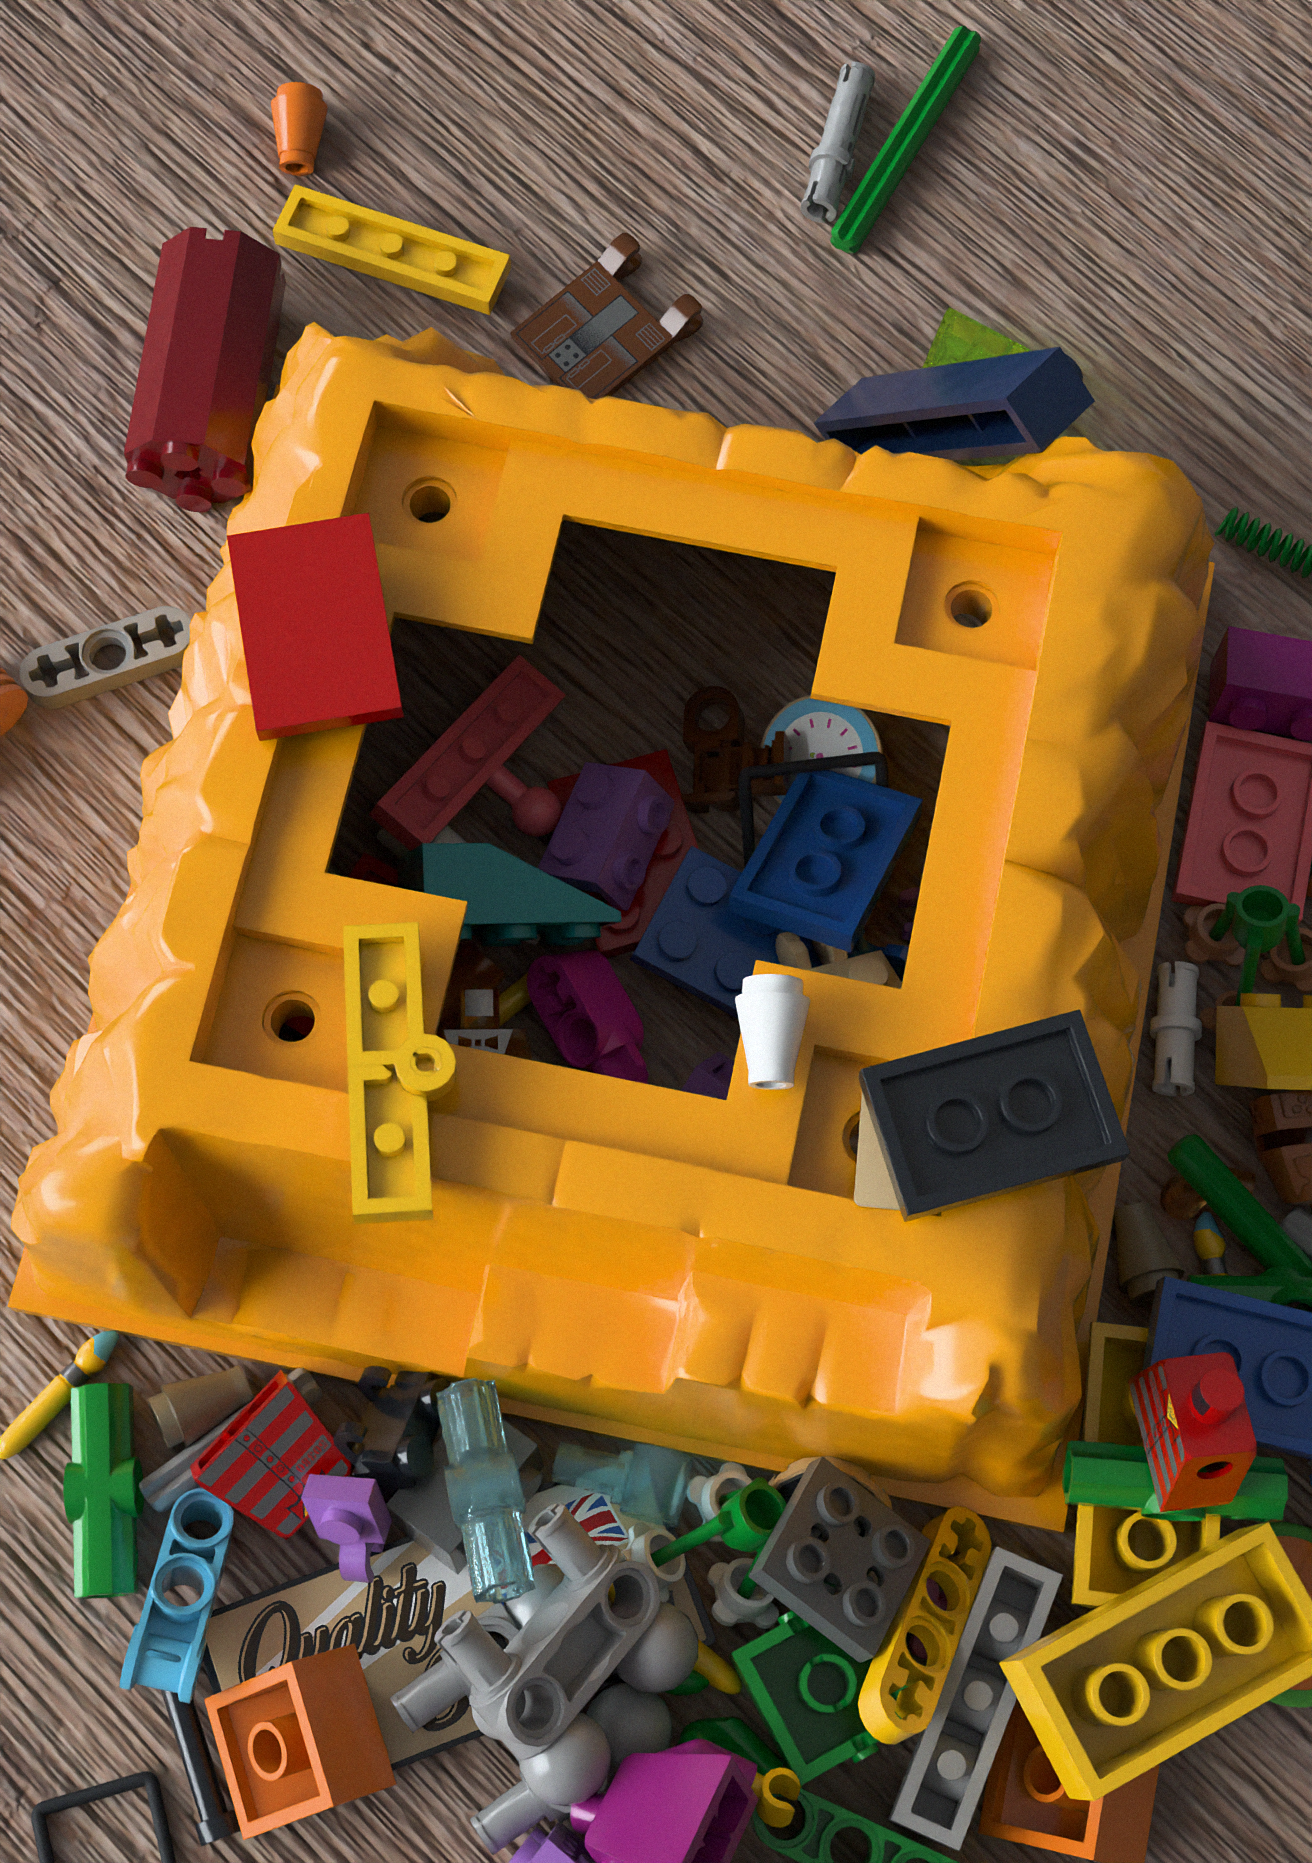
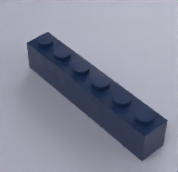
(963, 407)

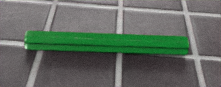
(905, 140)

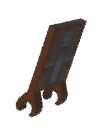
(597, 333)

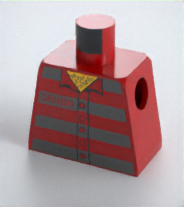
(1190, 1419)
(267, 1458)

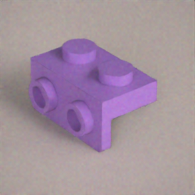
(608, 832)

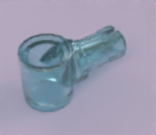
(644, 1482)

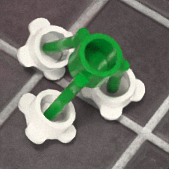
(732, 1512)

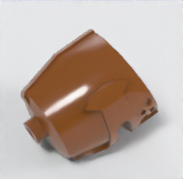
(1285, 1143)

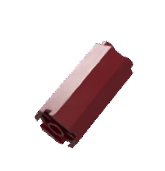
(205, 368)

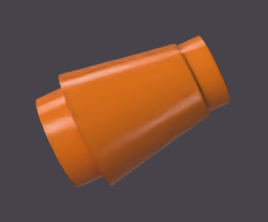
(298, 126)

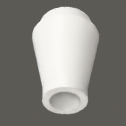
(772, 1027)

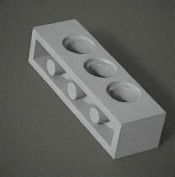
(975, 1702)

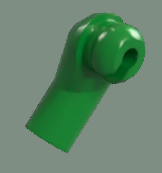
(734, 1736)

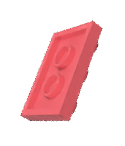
(1246, 818)

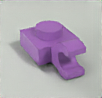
(349, 1514)

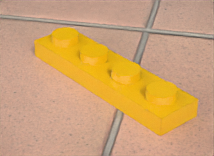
(392, 249)

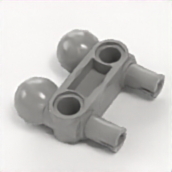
(567, 1656)
(629, 1717)

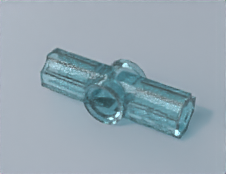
(485, 1491)

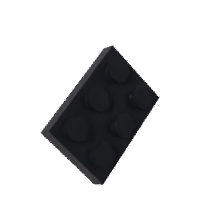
(992, 1115)

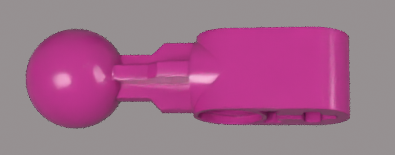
(588, 1014)

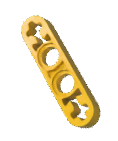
(934, 1627)

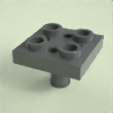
(826, 1575)

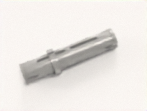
(832, 161)

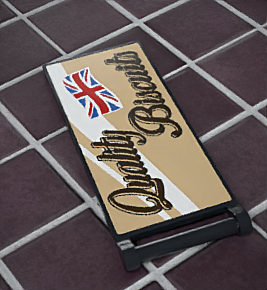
(393, 1634)

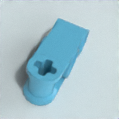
(171, 1638)

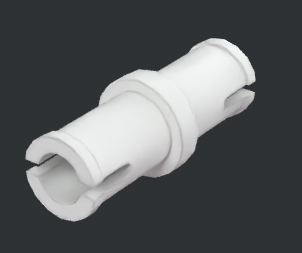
(1175, 1029)

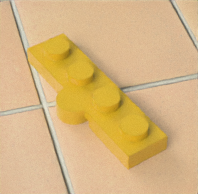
(390, 1073)

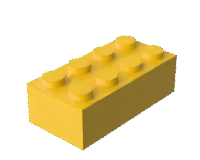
(1166, 1662)

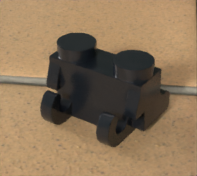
(396, 1429)

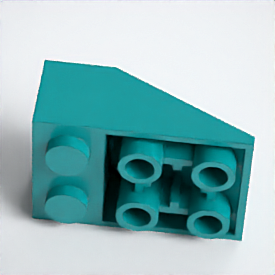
(504, 895)

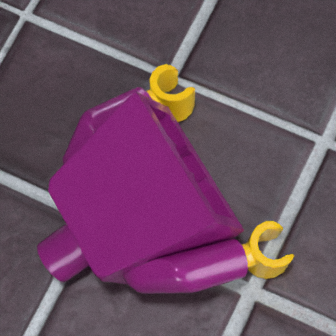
(681, 1806)

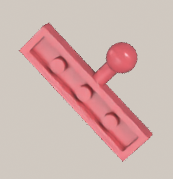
(474, 755)

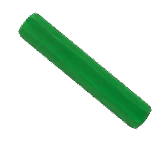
(1236, 1205)

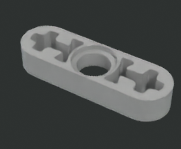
(86, 644)

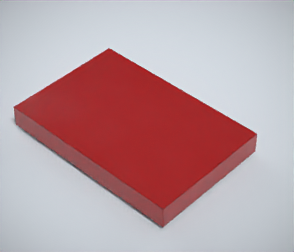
(314, 627)

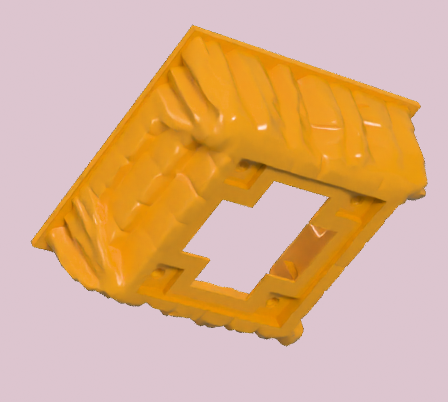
(592, 1235)

